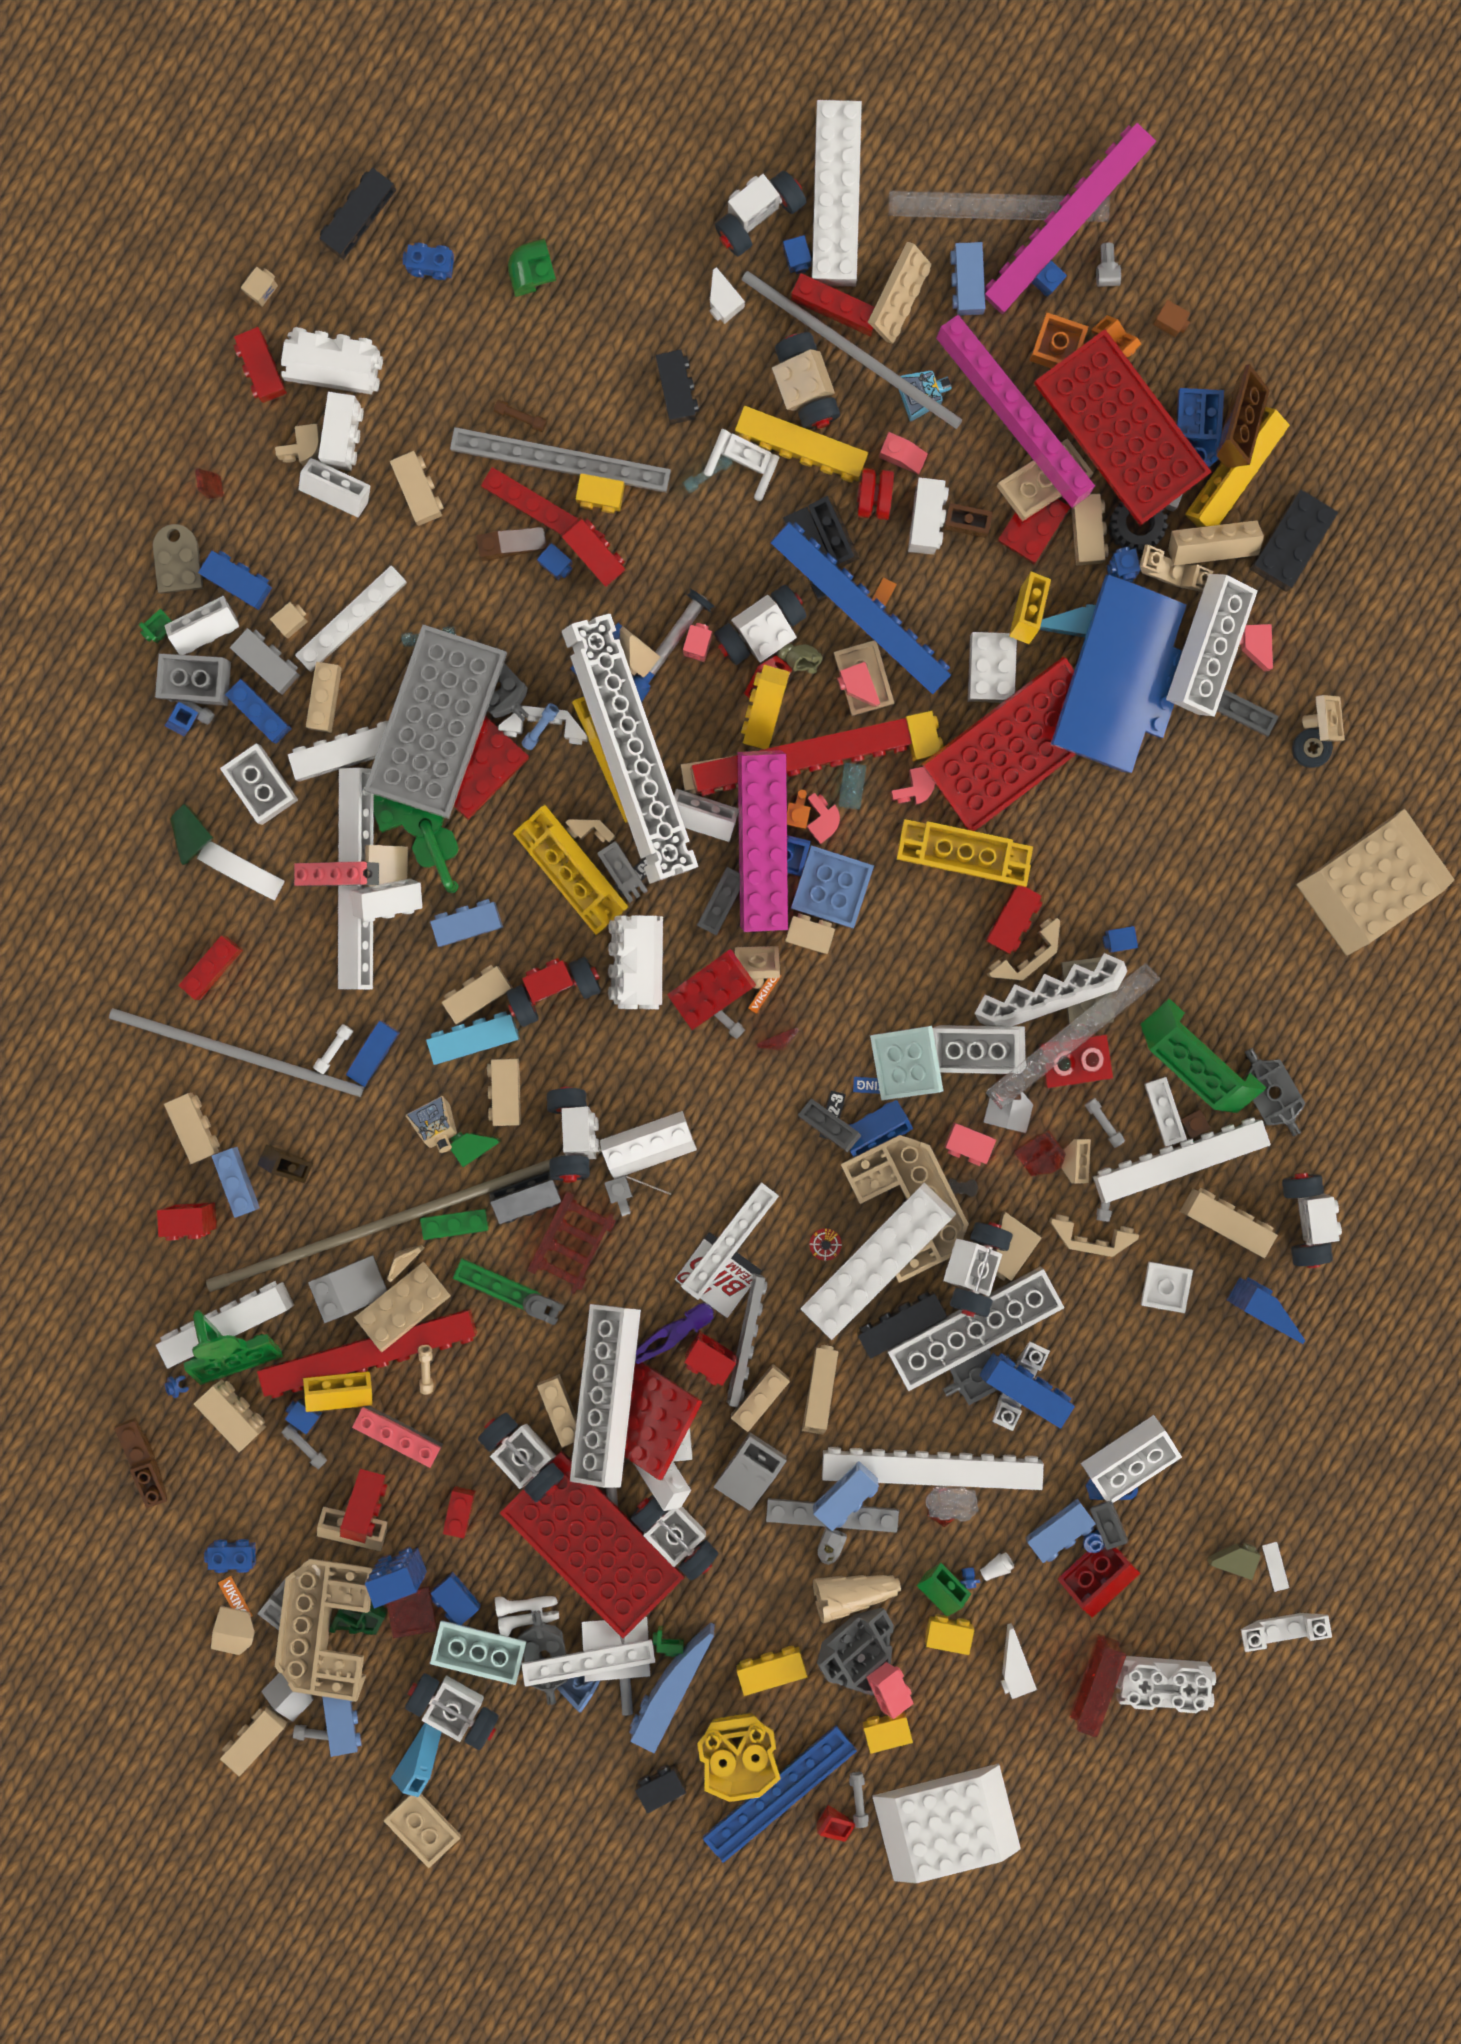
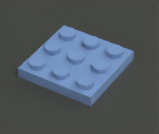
(832, 887)

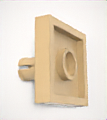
(1327, 718)
(759, 962)

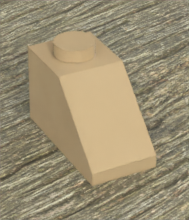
(638, 654)

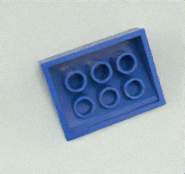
(1259, 1302)

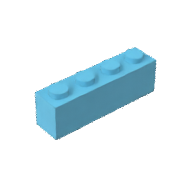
(473, 1038)

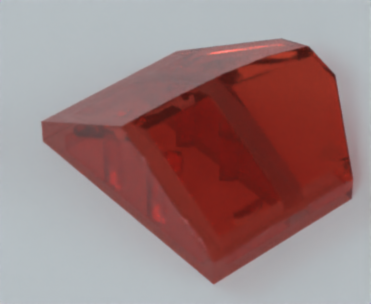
(780, 1041)
(1041, 1154)

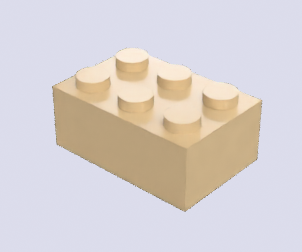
(230, 1414)

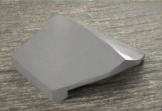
(1012, 1116)
(284, 1700)

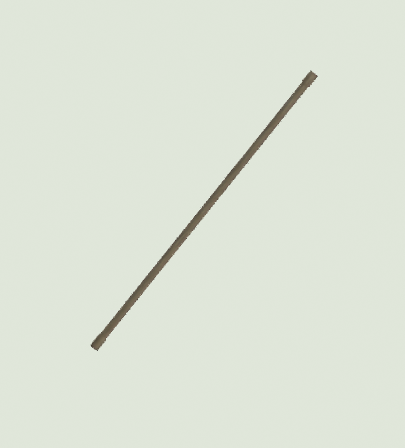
(228, 1278)

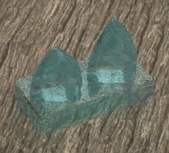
(852, 786)

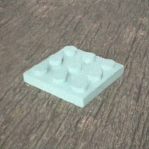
(906, 1063)

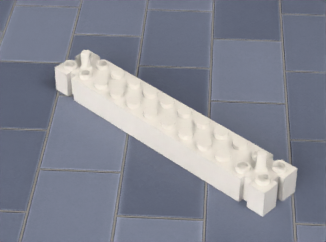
(629, 748)

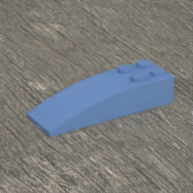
(668, 1692)

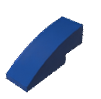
(372, 1053)

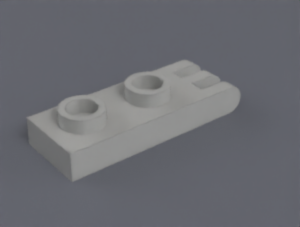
(621, 871)

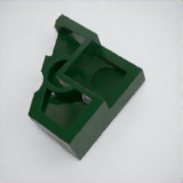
(189, 833)
(359, 1621)

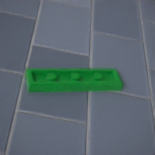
(492, 1283)

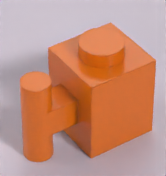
(798, 813)

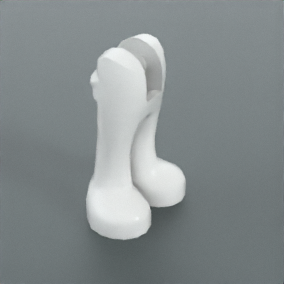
(508, 1623)

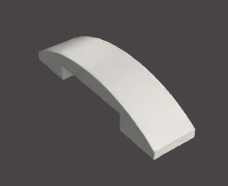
(241, 870)

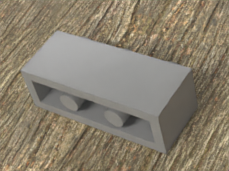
(265, 660)

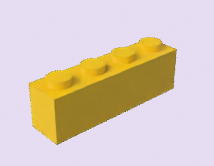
(765, 707)

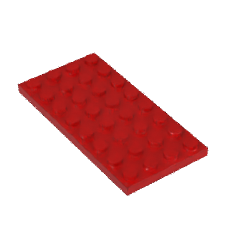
(1122, 427)
(1004, 750)
(595, 1549)

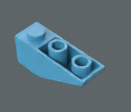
(417, 1764)

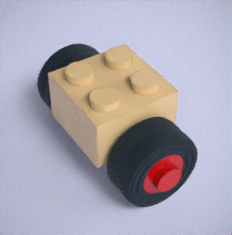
(805, 381)

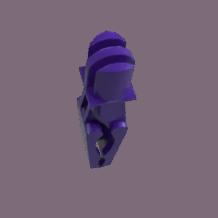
(695, 1318)

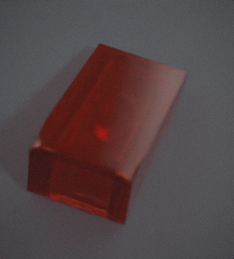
(209, 484)

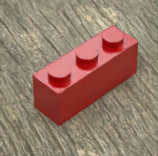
(259, 365)
(594, 551)
(1014, 919)
(210, 967)
(363, 1506)

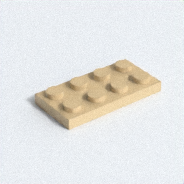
(900, 293)
(1031, 490)
(402, 1306)

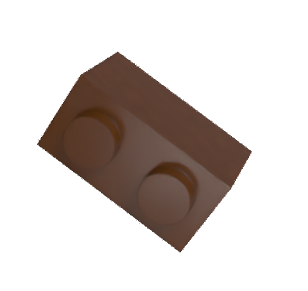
(967, 520)

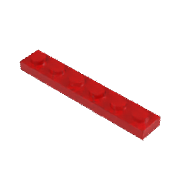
(529, 502)

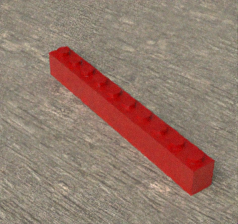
(811, 754)
(364, 1353)

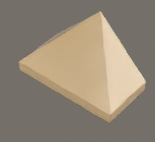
(1077, 1161)

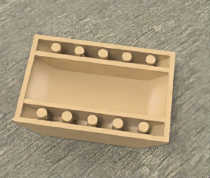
(1376, 883)

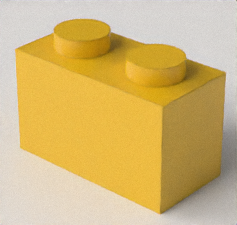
(600, 493)
(923, 735)
(949, 1634)
(887, 1732)

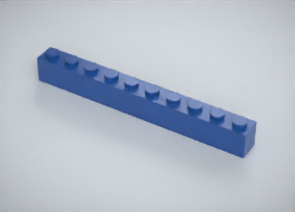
(860, 607)

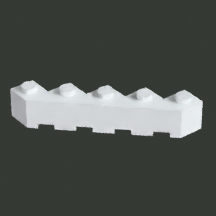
(1053, 994)

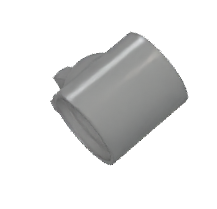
(1108, 272)

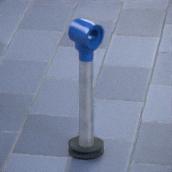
(666, 647)

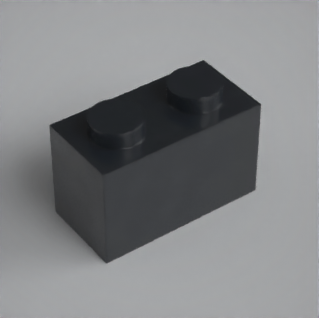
(660, 1788)

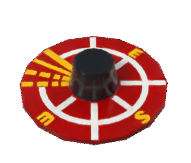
(825, 1244)

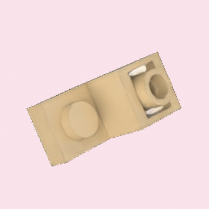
(583, 827)

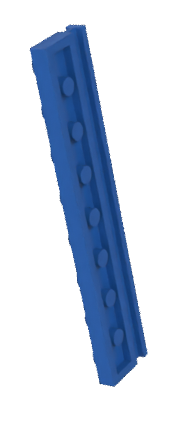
(795, 1782)

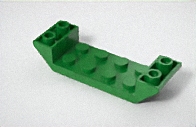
(1196, 1062)

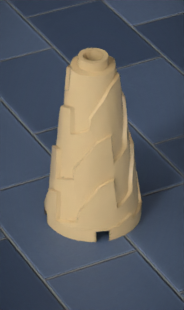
(845, 1595)

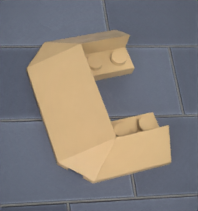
(909, 1165)
(306, 1624)

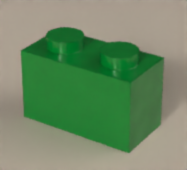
(944, 1589)

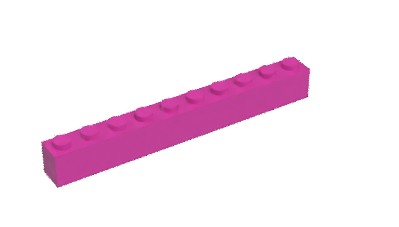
(1069, 218)
(1015, 411)

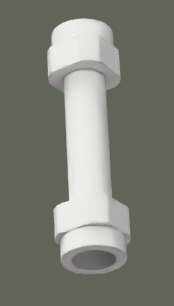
(322, 1064)

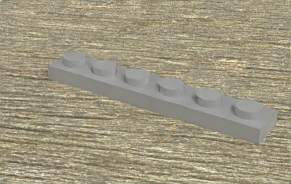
(748, 1331)
(802, 1513)

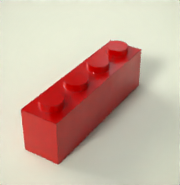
(833, 304)

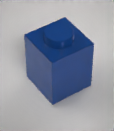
(797, 254)
(1049, 278)
(555, 562)
(181, 719)
(1120, 939)
(300, 1418)

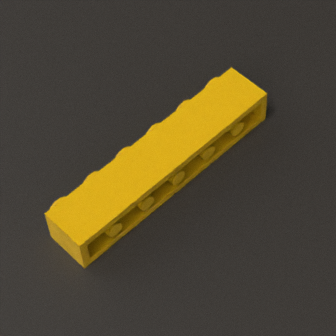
(801, 444)
(1228, 483)

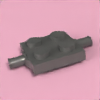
(968, 1381)

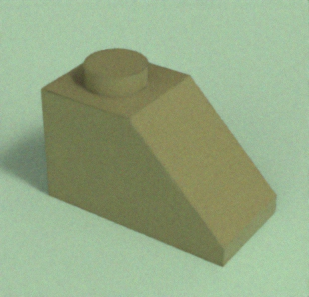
(1237, 1560)

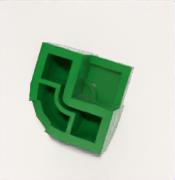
(530, 267)

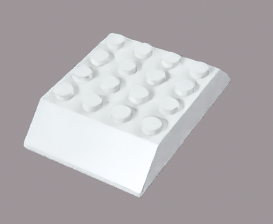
(947, 1825)

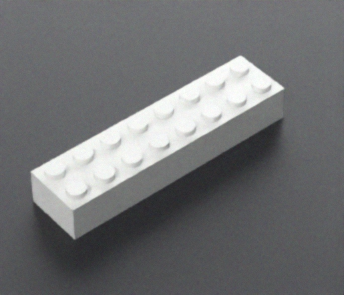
(836, 192)
(878, 1261)
(963, 1337)
(605, 1396)

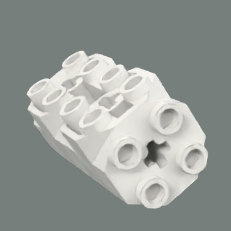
(331, 362)
(638, 961)
(1166, 1683)

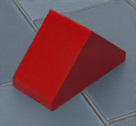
(834, 1824)

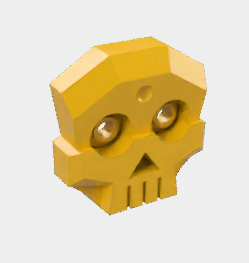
(741, 1775)

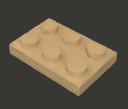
(871, 656)
(422, 1828)

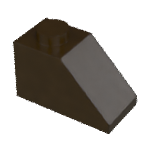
(285, 1164)

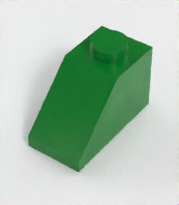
(471, 1146)

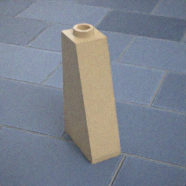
(820, 1390)

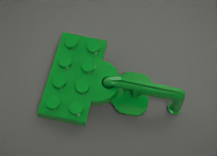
(432, 842)
(225, 1355)

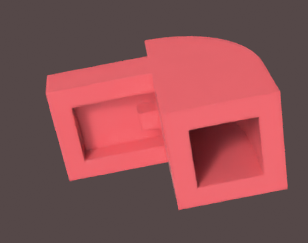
(921, 787)
(828, 821)

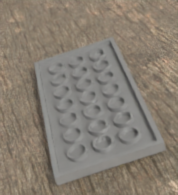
(435, 721)

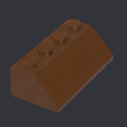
(1243, 419)

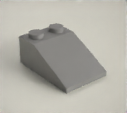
(193, 679)
(348, 1288)

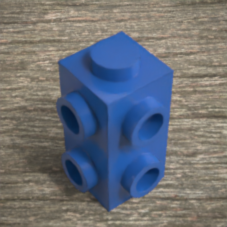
(424, 260)
(1124, 564)
(227, 1556)

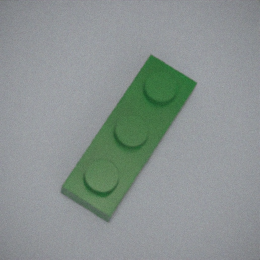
(454, 1224)

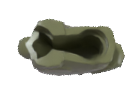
(800, 657)

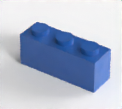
(235, 579)
(258, 711)
(880, 1127)

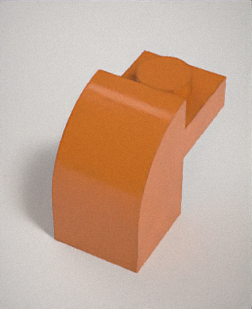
(1125, 341)

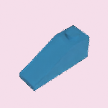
(1070, 623)

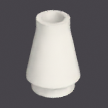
(997, 1567)

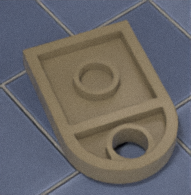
(177, 561)

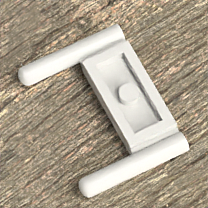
(745, 454)

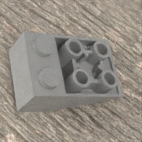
(750, 1471)

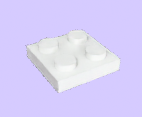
(1166, 1287)

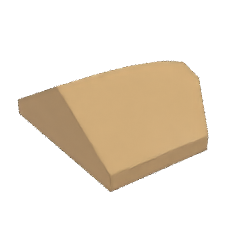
(402, 1260)
(232, 1631)

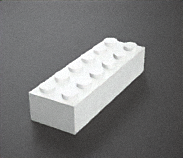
(1211, 644)
(230, 1321)

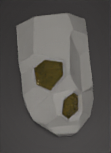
(831, 1545)

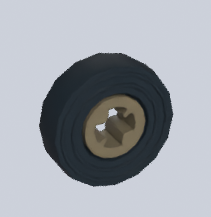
(1306, 758)

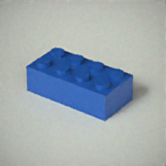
(1030, 1392)
(395, 1577)

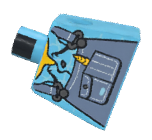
(927, 384)

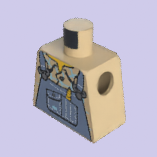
(434, 1124)

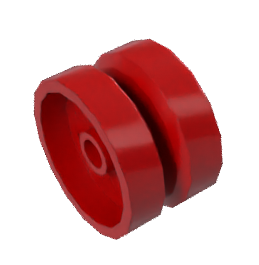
(875, 493)

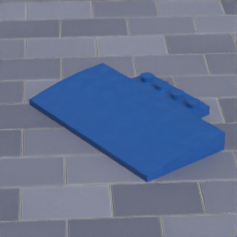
(1122, 675)

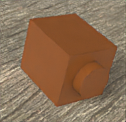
(1172, 319)

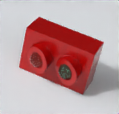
(1085, 1064)

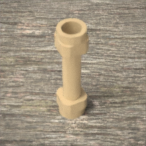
(425, 1357)

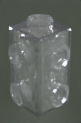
(952, 1503)

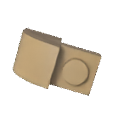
(307, 446)

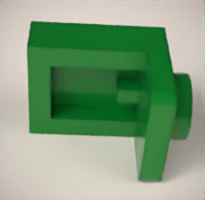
(154, 627)
(671, 1647)

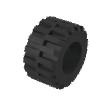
(1127, 539)

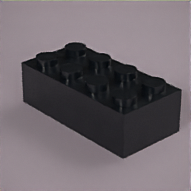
(1293, 540)

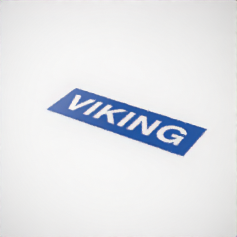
(866, 1085)

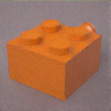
(1057, 340)

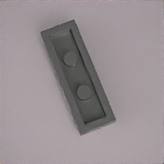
(1246, 713)
(720, 902)
(829, 1125)

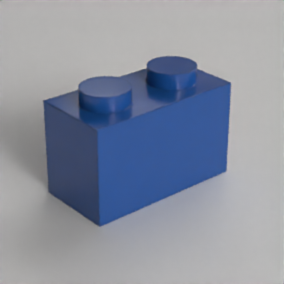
(455, 1599)

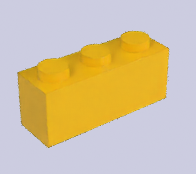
(1030, 608)
(337, 1391)
(771, 1670)

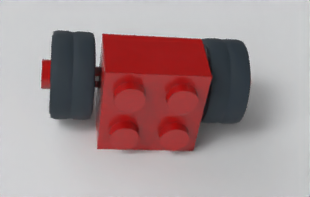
(550, 981)

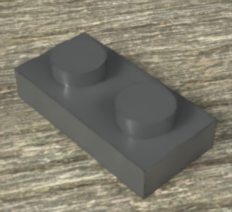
(1109, 1525)

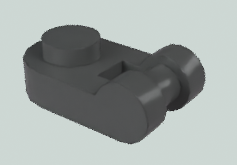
(535, 1305)

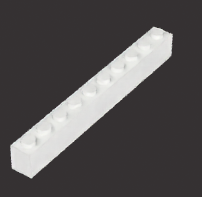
(355, 832)
(937, 1469)

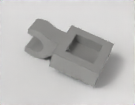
(619, 1191)

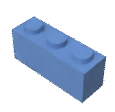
(968, 278)
(466, 923)
(235, 1182)
(846, 1496)
(1060, 1531)
(341, 1726)

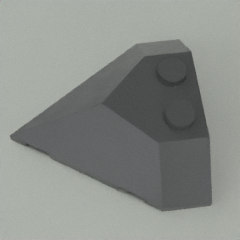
(857, 1650)

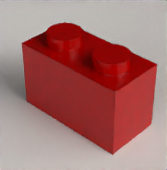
(459, 1512)

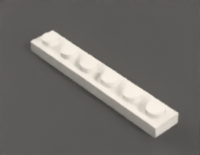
(351, 618)
(729, 1241)
(588, 1662)

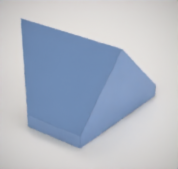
(578, 1691)

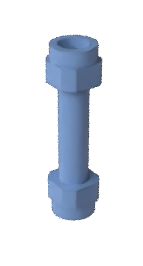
(548, 714)

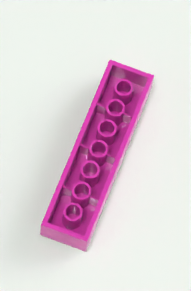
(763, 840)

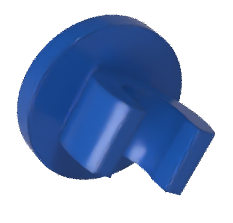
(172, 1386)
(1093, 1542)
(968, 1577)

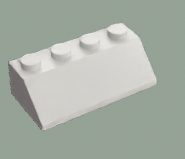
(647, 1145)
(1131, 1459)

